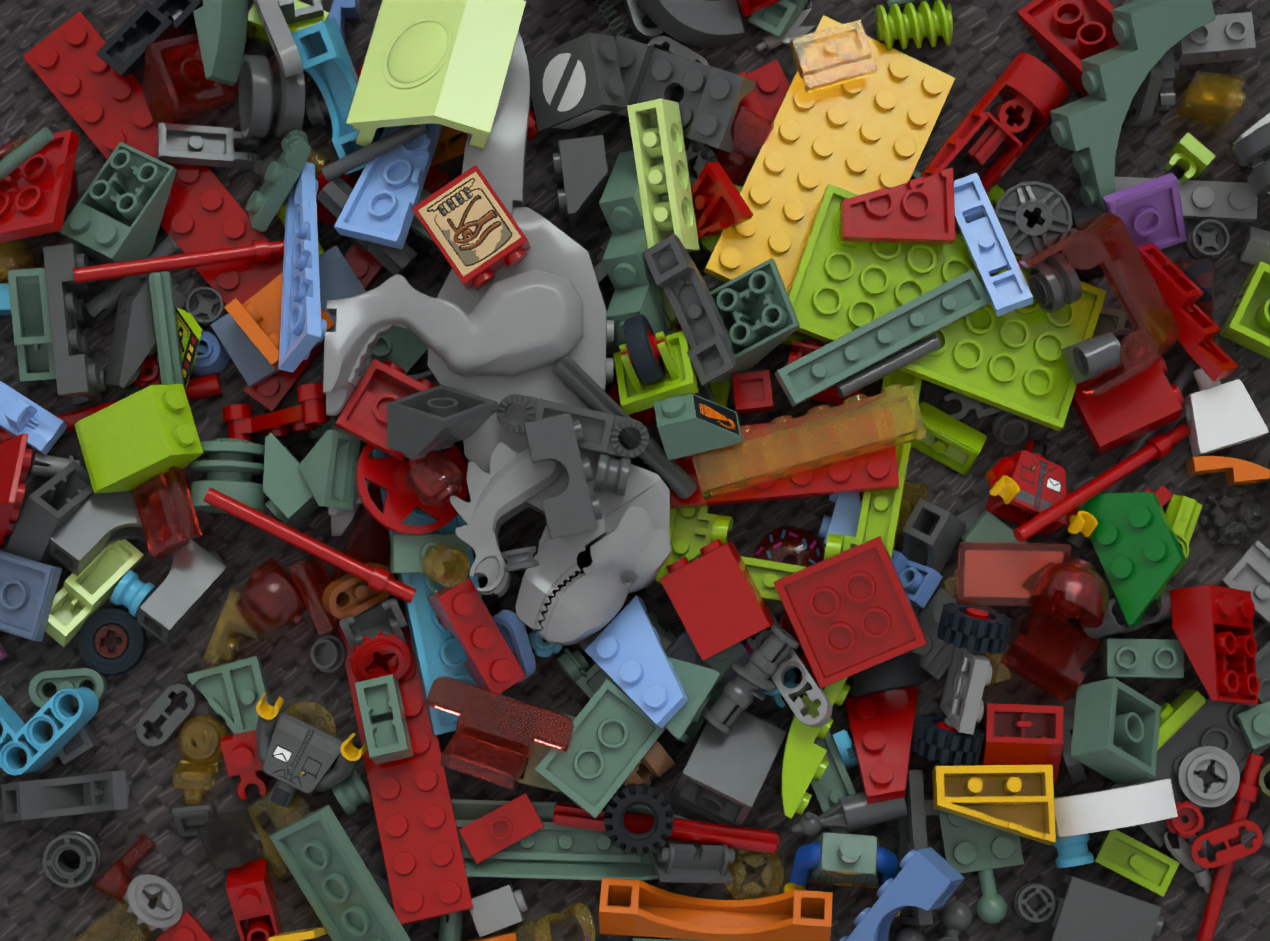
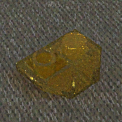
(1212, 98)

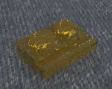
(833, 56)

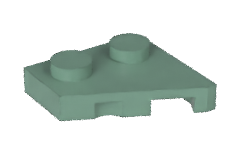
(234, 691)

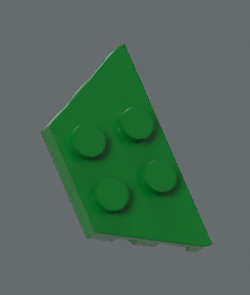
(1134, 548)

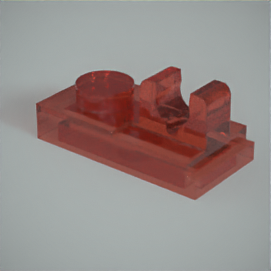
(748, 135)

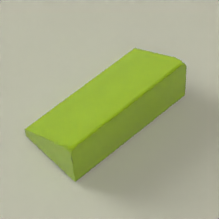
(949, 439)

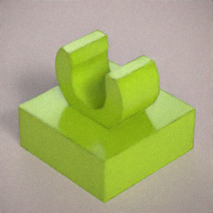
(1190, 156)

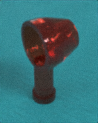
(118, 876)

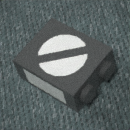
(576, 83)

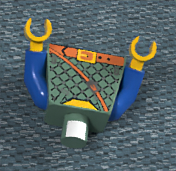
(842, 862)

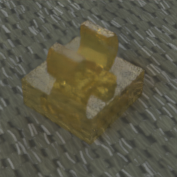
(195, 780)

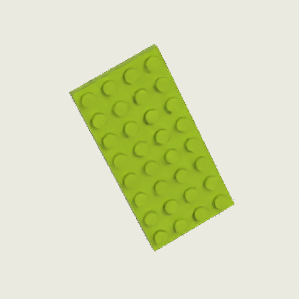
(993, 359)

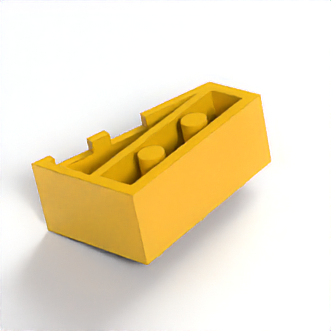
(1000, 796)

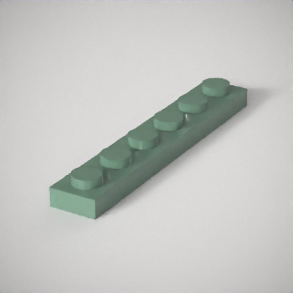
(882, 337)

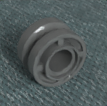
(1054, 283)
(57, 868)

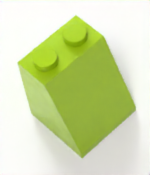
(138, 438)

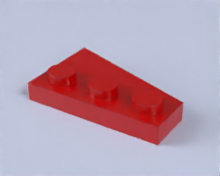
(905, 213)
(882, 740)

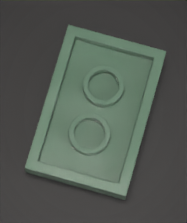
(604, 749)

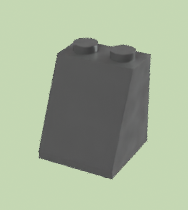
(728, 769)
(1099, 914)

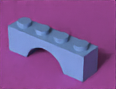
(922, 883)

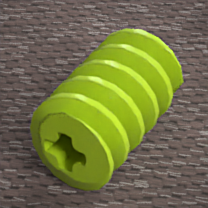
(914, 24)

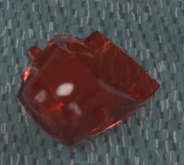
(270, 599)

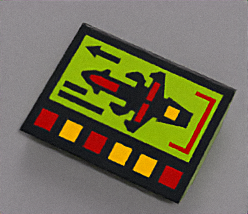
(189, 340)

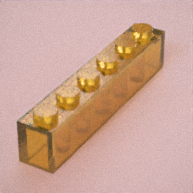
(812, 441)

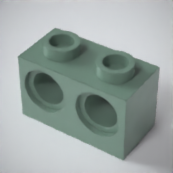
(1141, 659)
(384, 719)

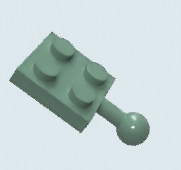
(980, 848)

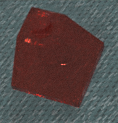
(177, 81)

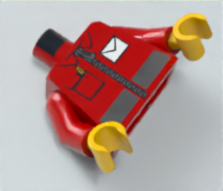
(1029, 485)

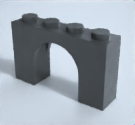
(114, 517)

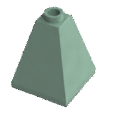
(703, 689)

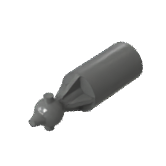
(851, 814)

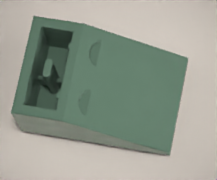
(121, 207)
(755, 314)

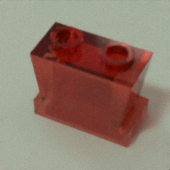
(1050, 654)

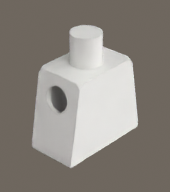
(1221, 415)

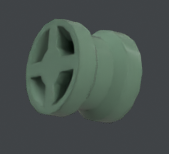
(352, 792)

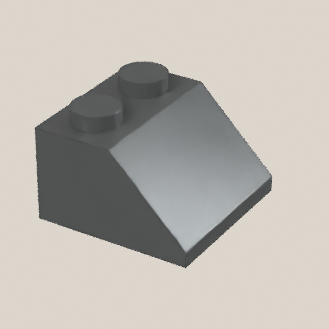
(435, 419)

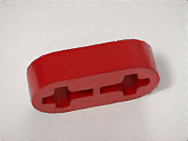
(1229, 852)

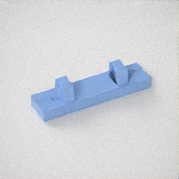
(989, 246)
(24, 416)

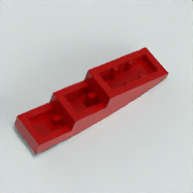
(1194, 325)

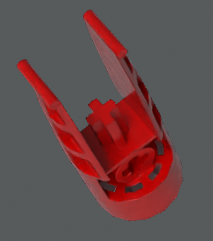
(1027, 90)

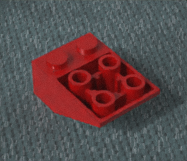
(14, 465)
(1218, 639)

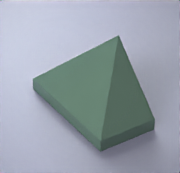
(332, 469)

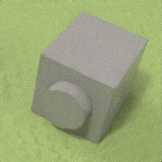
(498, 909)

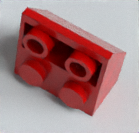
(1022, 735)

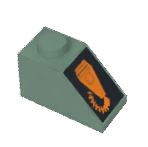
(695, 425)

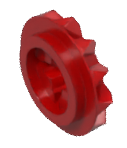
(396, 653)

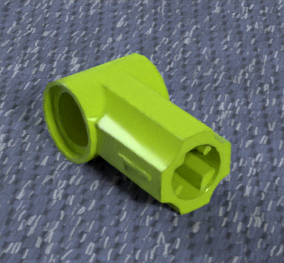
(1182, 516)

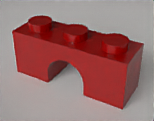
(469, 620)

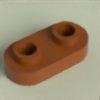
(356, 595)

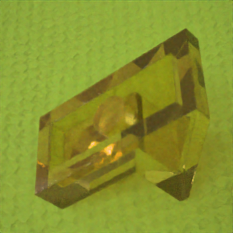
(222, 643)

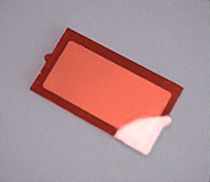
(1003, 570)

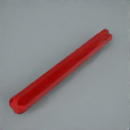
(683, 829)

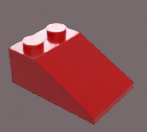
(1070, 33)

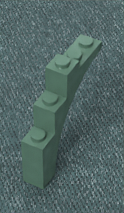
(1112, 78)
(623, 258)

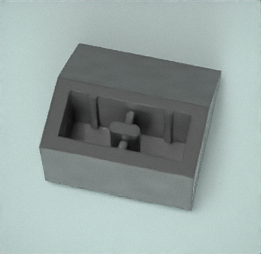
(584, 173)

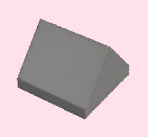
(1256, 247)

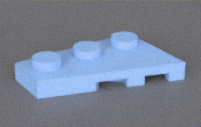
(637, 663)

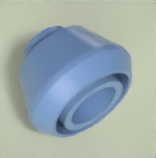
(214, 354)

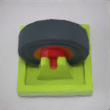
(652, 366)

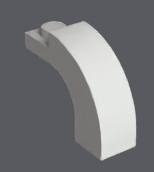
(1114, 808)

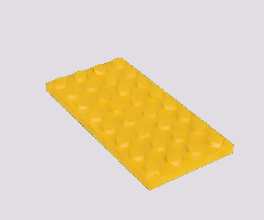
(843, 135)

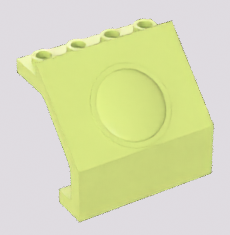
(436, 66)

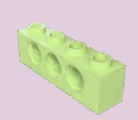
(663, 172)

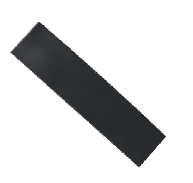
(149, 24)

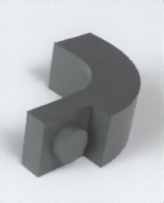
(697, 21)
(65, 796)

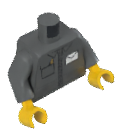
(300, 754)

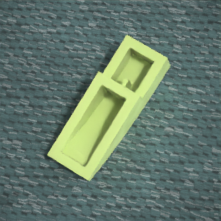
(90, 590)

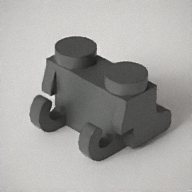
(382, 617)

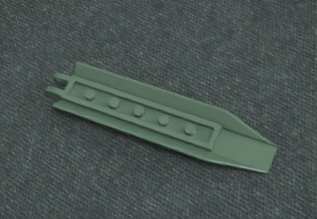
(556, 849)

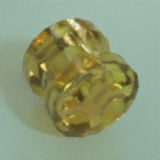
(437, 562)

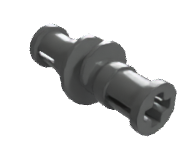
(751, 679)

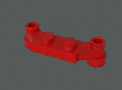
(297, 419)

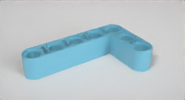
(32, 735)

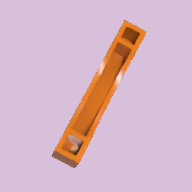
(647, 911)

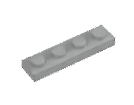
(1209, 199)

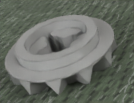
(1223, 767)
(168, 906)

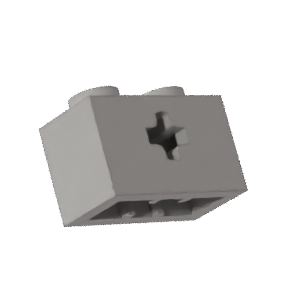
(1221, 40)

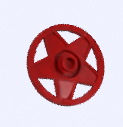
(400, 500)

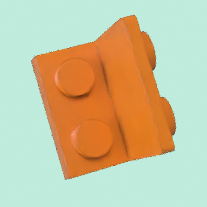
(262, 317)

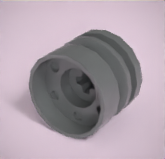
(1035, 200)

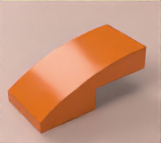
(1236, 470)

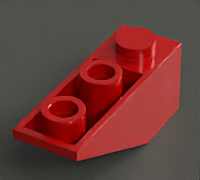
(253, 901)

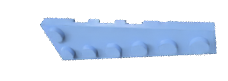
(387, 190)
(300, 304)

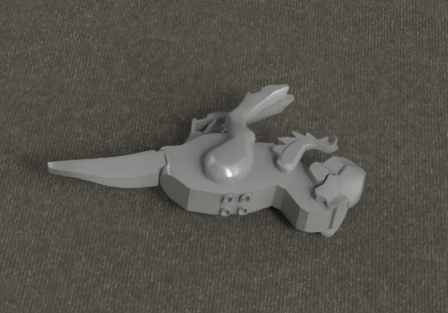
(505, 345)

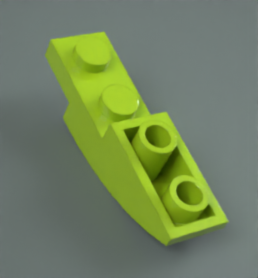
(803, 757)

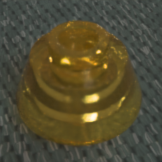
(204, 752)

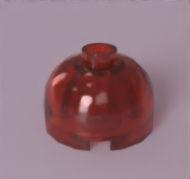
(1071, 592)

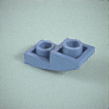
(916, 579)

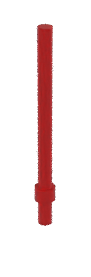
(259, 250)
(1155, 449)
(377, 579)
(1245, 794)

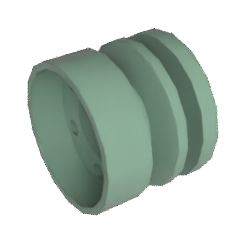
(229, 472)

